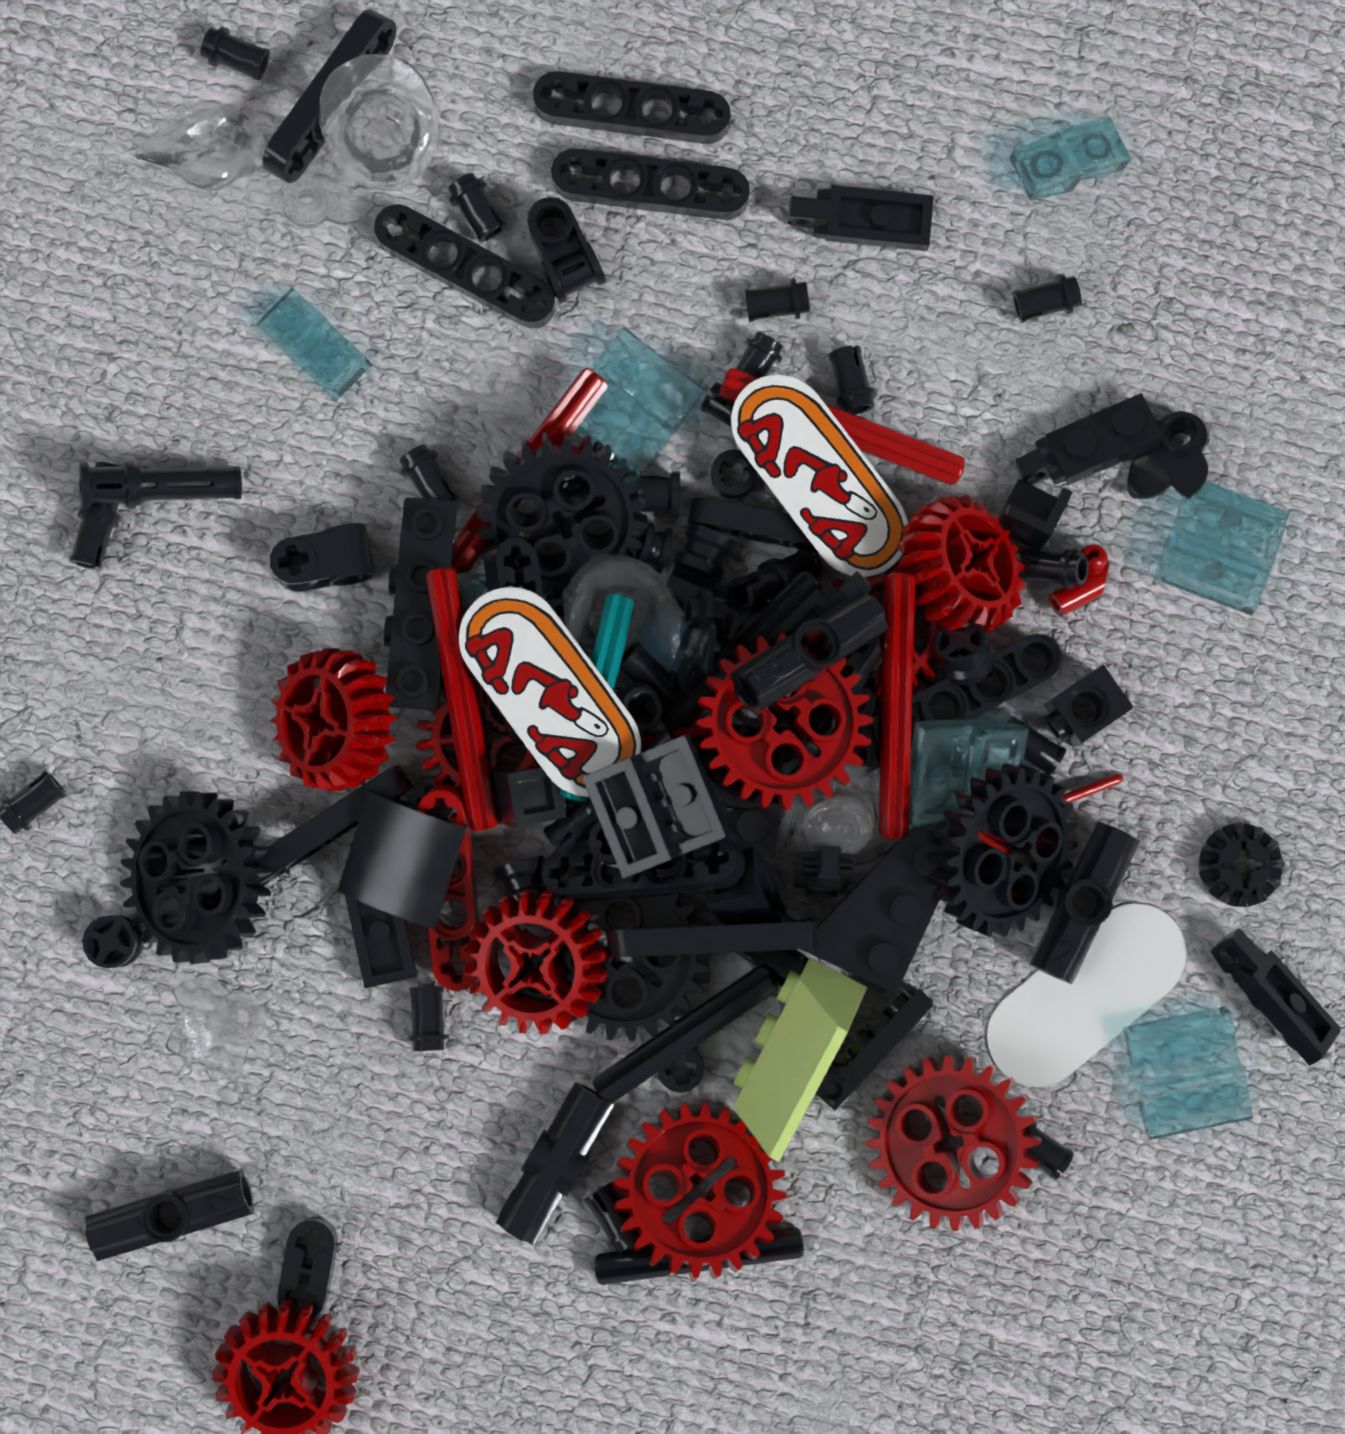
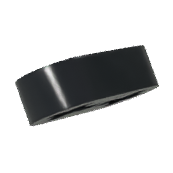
(321, 1269)

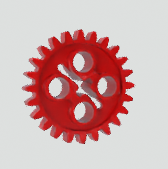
(750, 757)
(999, 1129)
(731, 1226)

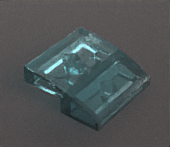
(642, 402)
(1222, 547)
(950, 754)
(1187, 1073)

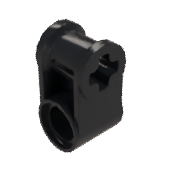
(567, 257)
(331, 558)

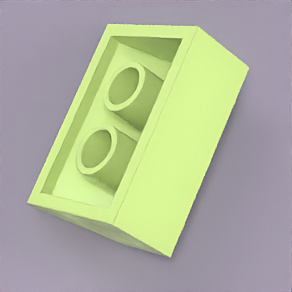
(795, 1053)

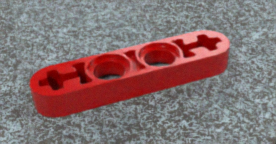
(461, 889)

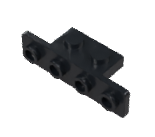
(410, 633)

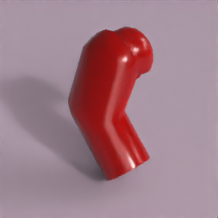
(1065, 600)

